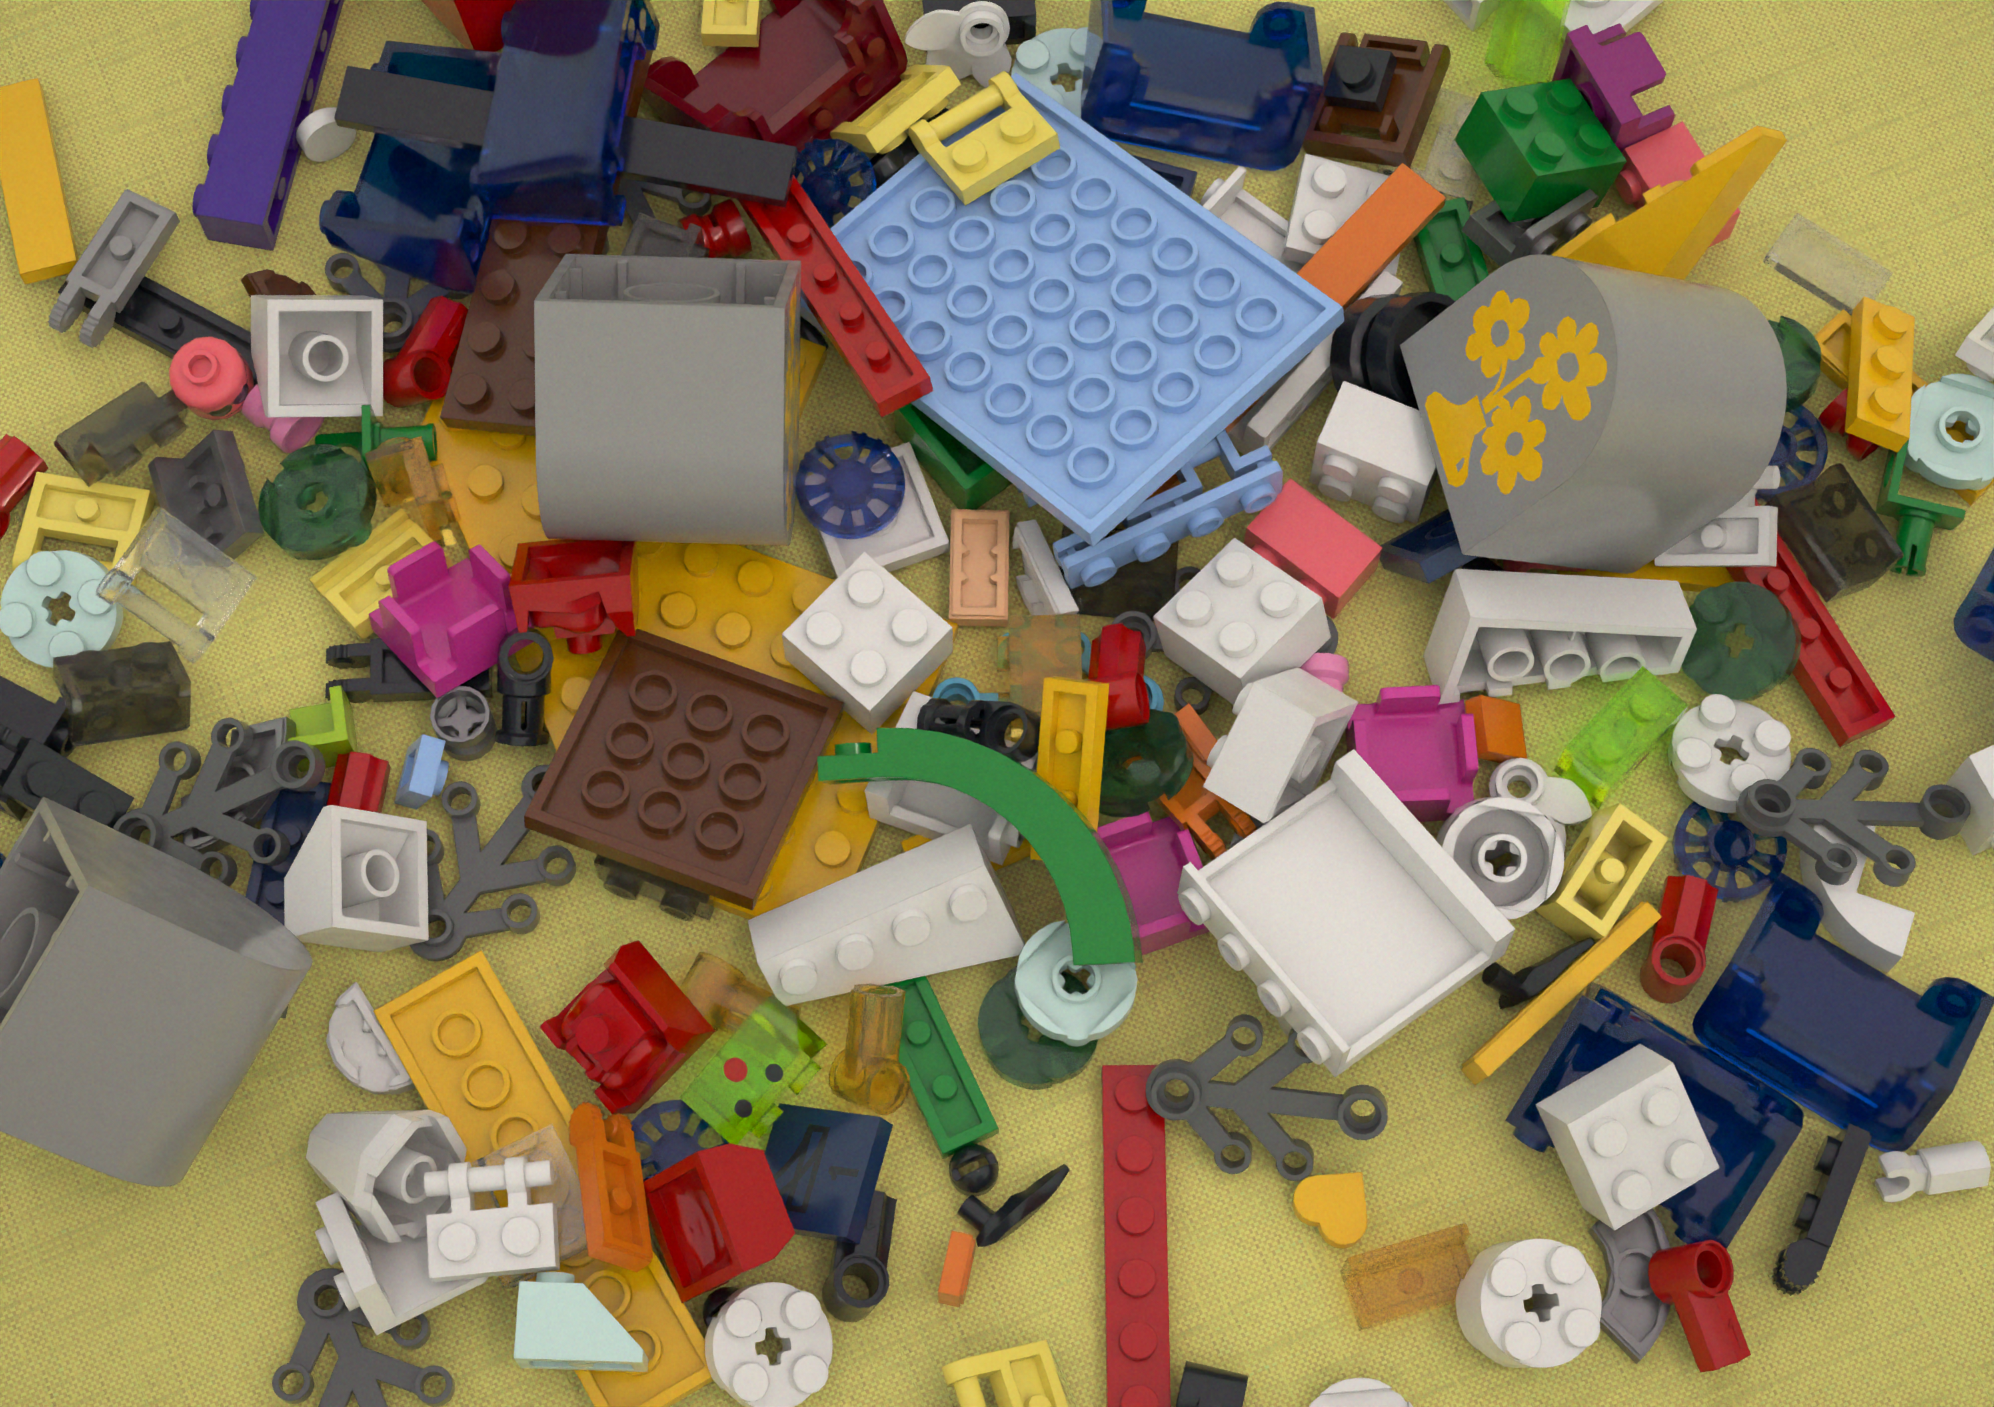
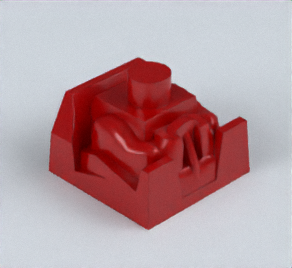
(576, 589)
(629, 1029)
(716, 1217)

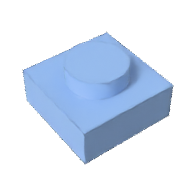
(422, 772)

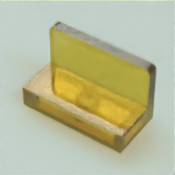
(1406, 1276)

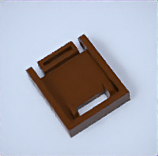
(1404, 113)

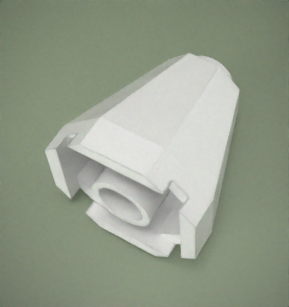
(380, 1166)

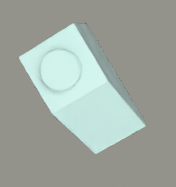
(570, 1329)

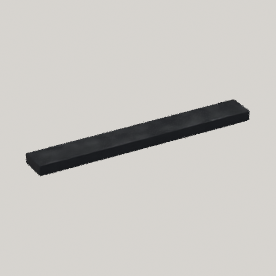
(651, 149)

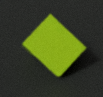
(326, 727)

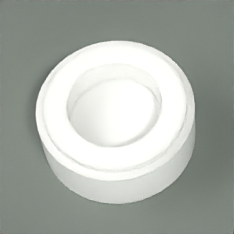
(322, 137)

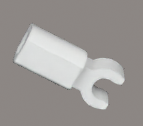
(1933, 1170)

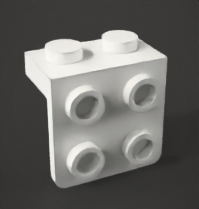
(381, 1276)

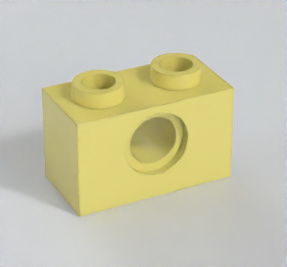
(1602, 872)

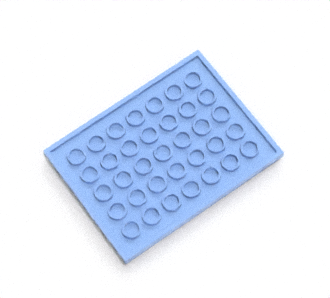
(1080, 317)

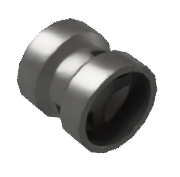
(459, 712)

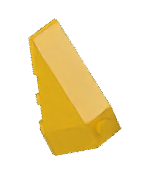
(1683, 216)

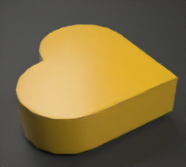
(1334, 1206)

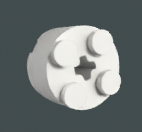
(1524, 833)
(1563, 1297)

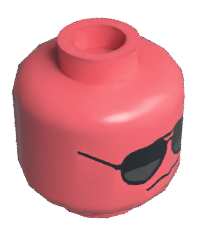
(210, 378)

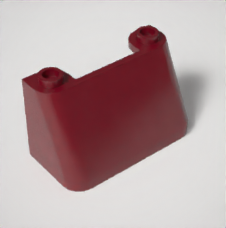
(808, 75)

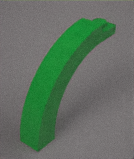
(1083, 869)

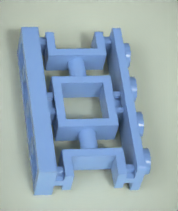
(1174, 513)

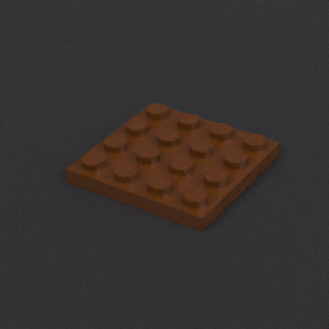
(685, 766)

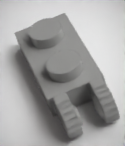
(113, 265)

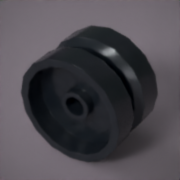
(1369, 342)

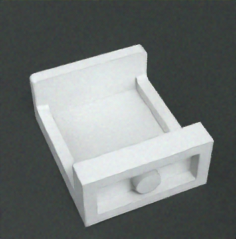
(938, 809)

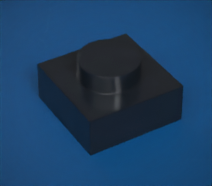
(1360, 78)

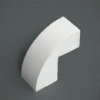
(1859, 923)

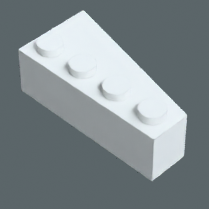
(1553, 630)
(890, 923)

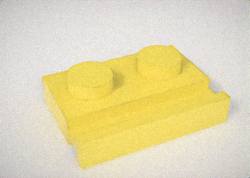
(360, 576)

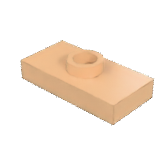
(979, 567)

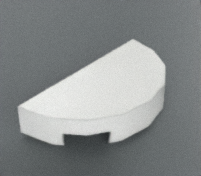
(1043, 583)
(362, 1047)

